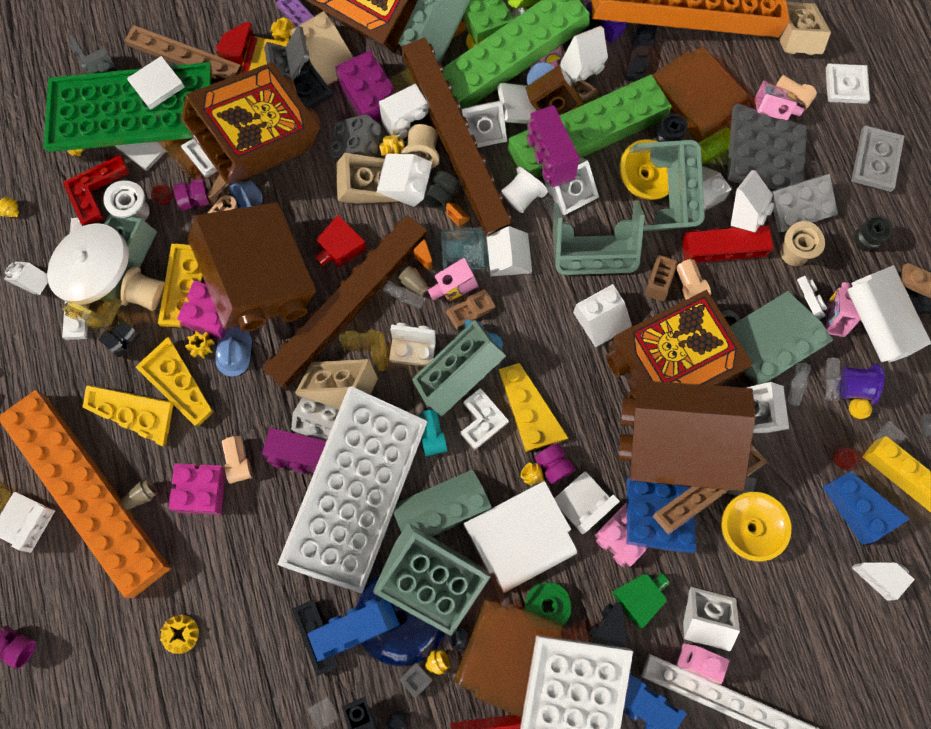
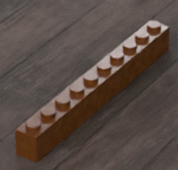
(455, 137)
(345, 303)

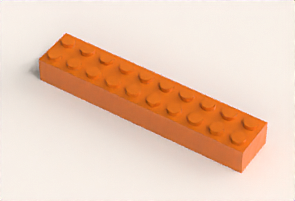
(730, 16)
(84, 494)

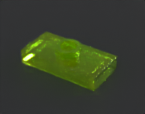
(715, 145)

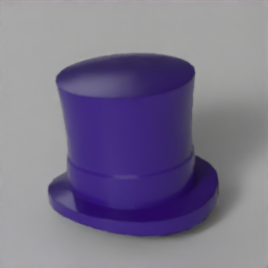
(862, 383)

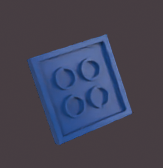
(642, 502)

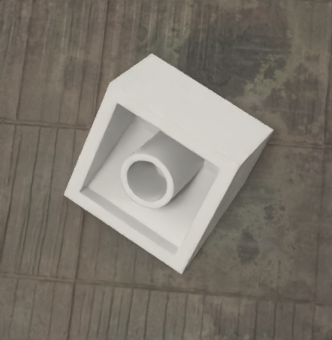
(585, 55)
(404, 178)
(714, 188)
(575, 192)
(752, 203)
(603, 315)
(769, 408)
(711, 619)

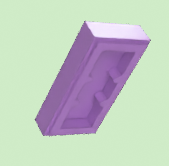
(294, 11)

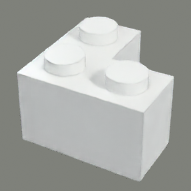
(401, 109)

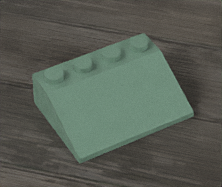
(779, 337)
(430, 580)

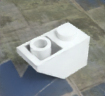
(26, 277)

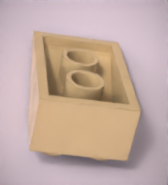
(806, 30)
(324, 46)
(359, 179)
(329, 380)

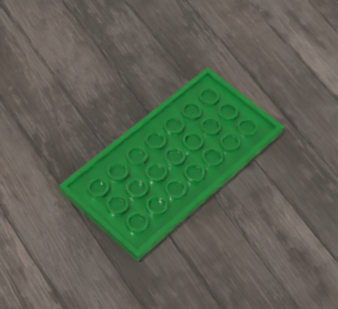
(109, 112)

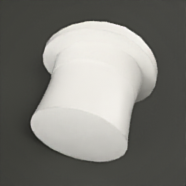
(523, 190)
(126, 200)

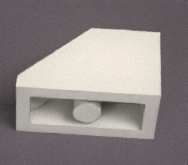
(885, 578)

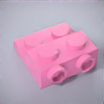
(614, 537)

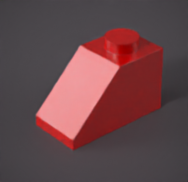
(235, 43)

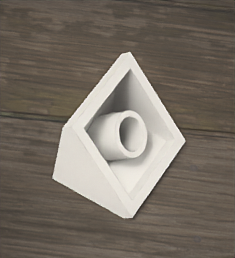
(486, 123)
(509, 252)

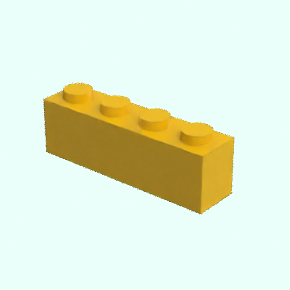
(901, 469)

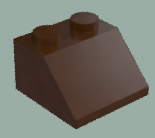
(554, 89)

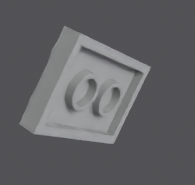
(878, 158)
(804, 201)

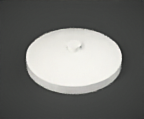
(88, 264)

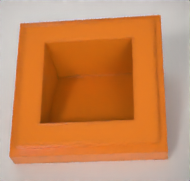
(457, 214)
(422, 255)

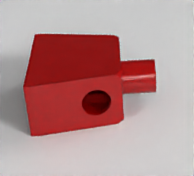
(339, 243)

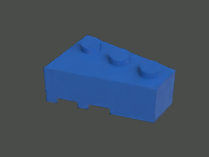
(863, 508)
(353, 629)
(650, 707)

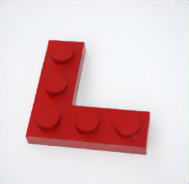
(81, 186)

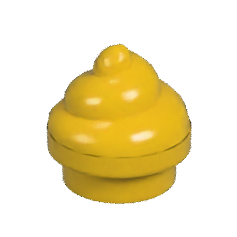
(8, 207)
(532, 474)
(437, 662)

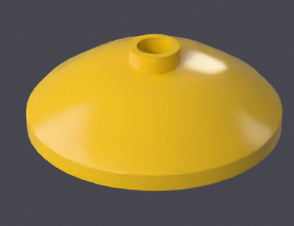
(652, 186)
(770, 524)

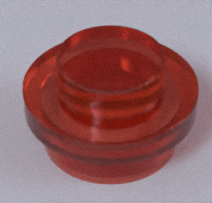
(161, 194)
(845, 458)

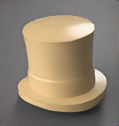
(422, 143)
(802, 243)
(141, 289)

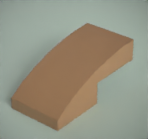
(473, 308)

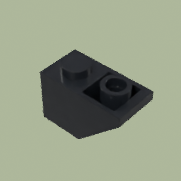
(610, 629)
(359, 715)

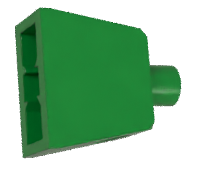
(642, 597)

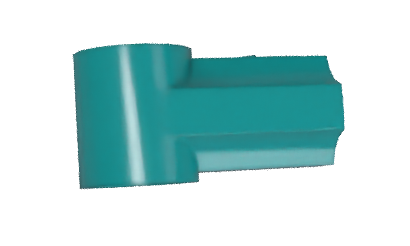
(432, 439)

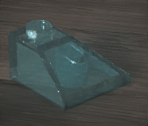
(462, 244)

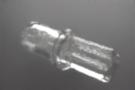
(404, 295)
(832, 379)
(799, 383)

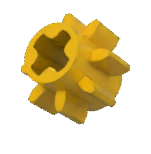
(282, 29)
(391, 145)
(194, 342)

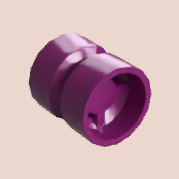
(191, 194)
(554, 462)
(15, 649)

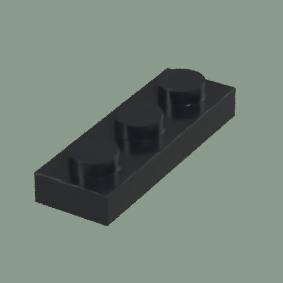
(308, 620)

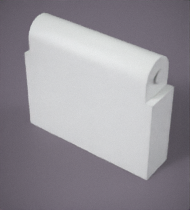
(888, 315)
(521, 537)

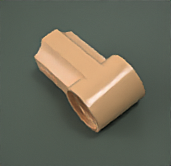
(804, 94)
(691, 279)
(237, 465)

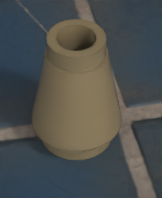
(413, 280)
(140, 494)

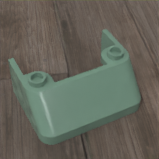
(684, 183)
(598, 253)

